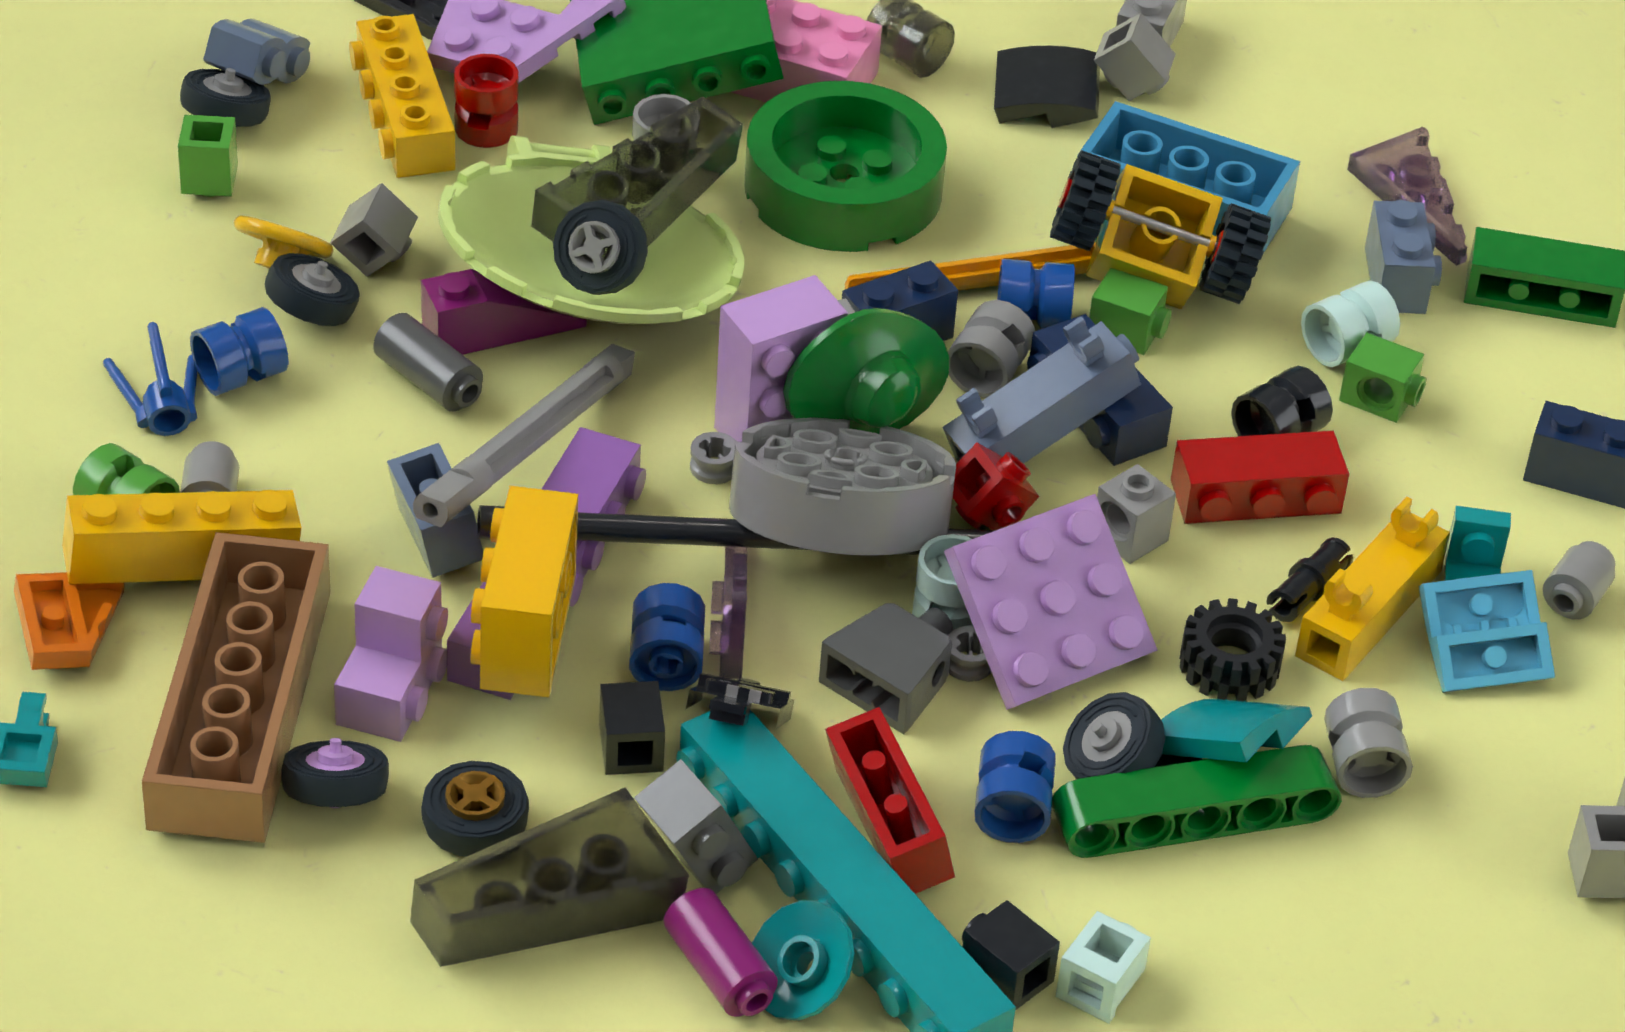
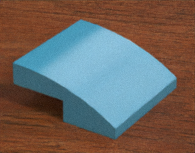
(1486, 631)

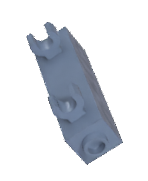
(1048, 397)

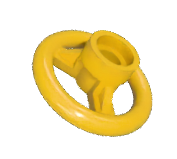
(280, 240)

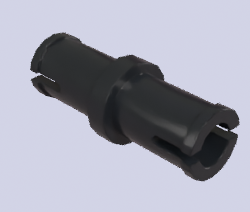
(1308, 579)

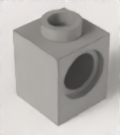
(1137, 511)

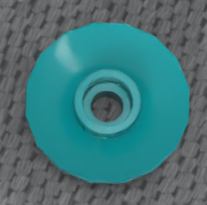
(791, 942)

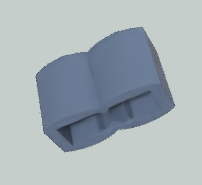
(257, 51)

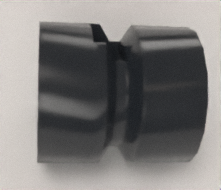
(1285, 404)

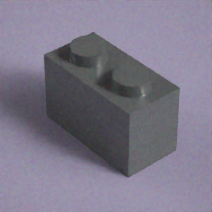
(696, 828)

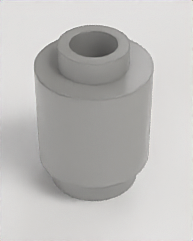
(210, 468)
(1580, 580)

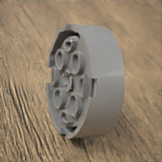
(841, 486)

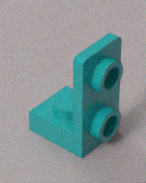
(1476, 543)

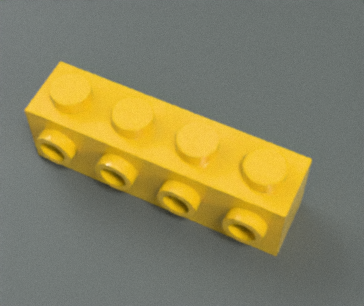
(403, 96)
(165, 533)

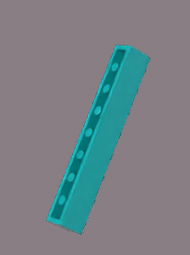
(825, 859)

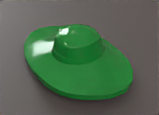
(869, 370)

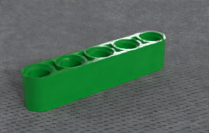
(1195, 801)

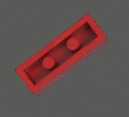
(1259, 477)
(890, 800)

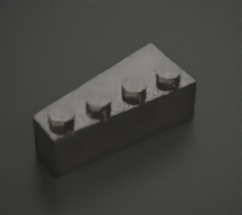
(650, 175)
(550, 884)

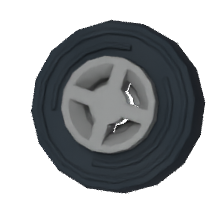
(580, 247)

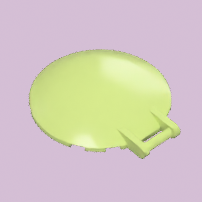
(489, 221)

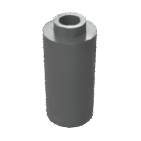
(428, 362)

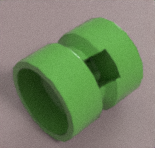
(118, 471)

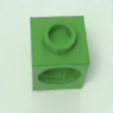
(1383, 378)

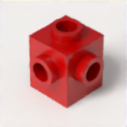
(992, 488)

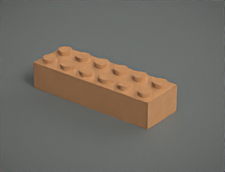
(237, 688)

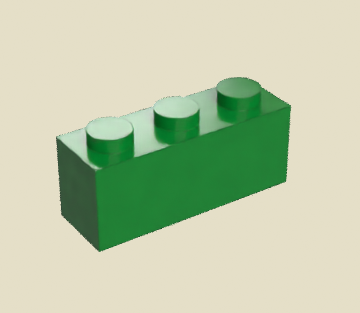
(1545, 277)

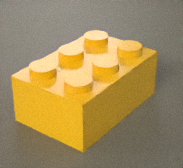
(525, 591)

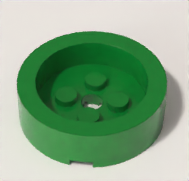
(836, 129)

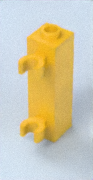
(1372, 592)

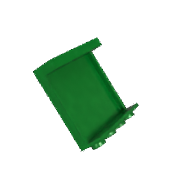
(675, 50)

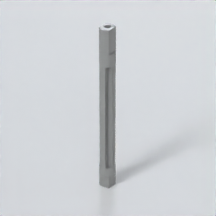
(523, 437)

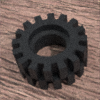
(1228, 671)

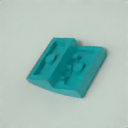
(1230, 728)

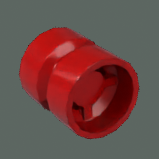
(486, 100)

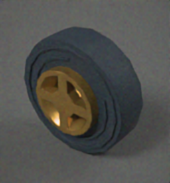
(474, 807)

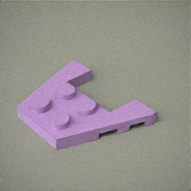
(512, 31)

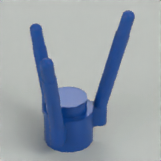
(165, 404)

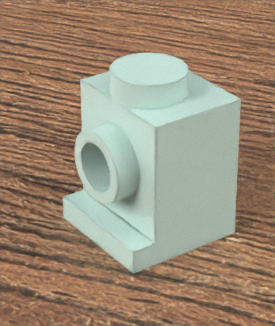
(1102, 966)

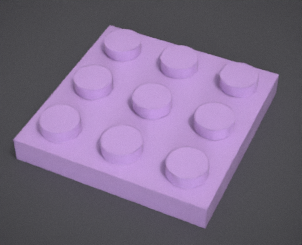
(1050, 601)

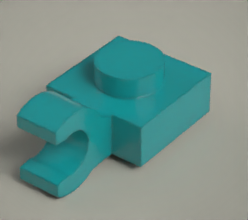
(28, 745)

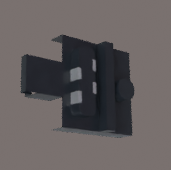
(736, 695)

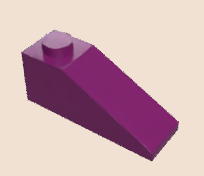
(481, 315)

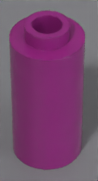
(721, 952)

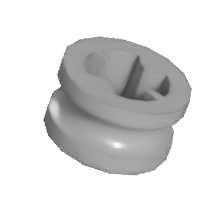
(712, 445)
(967, 666)

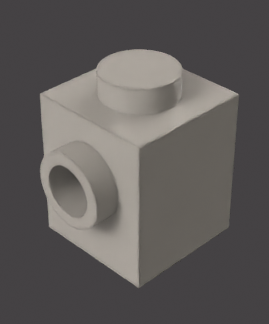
(1135, 58)
(375, 230)

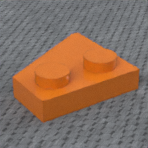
(63, 619)

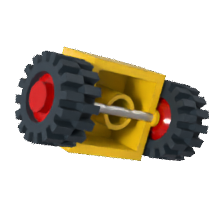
(1158, 230)

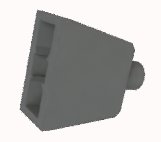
(889, 662)

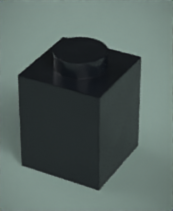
(632, 727)
(1012, 951)

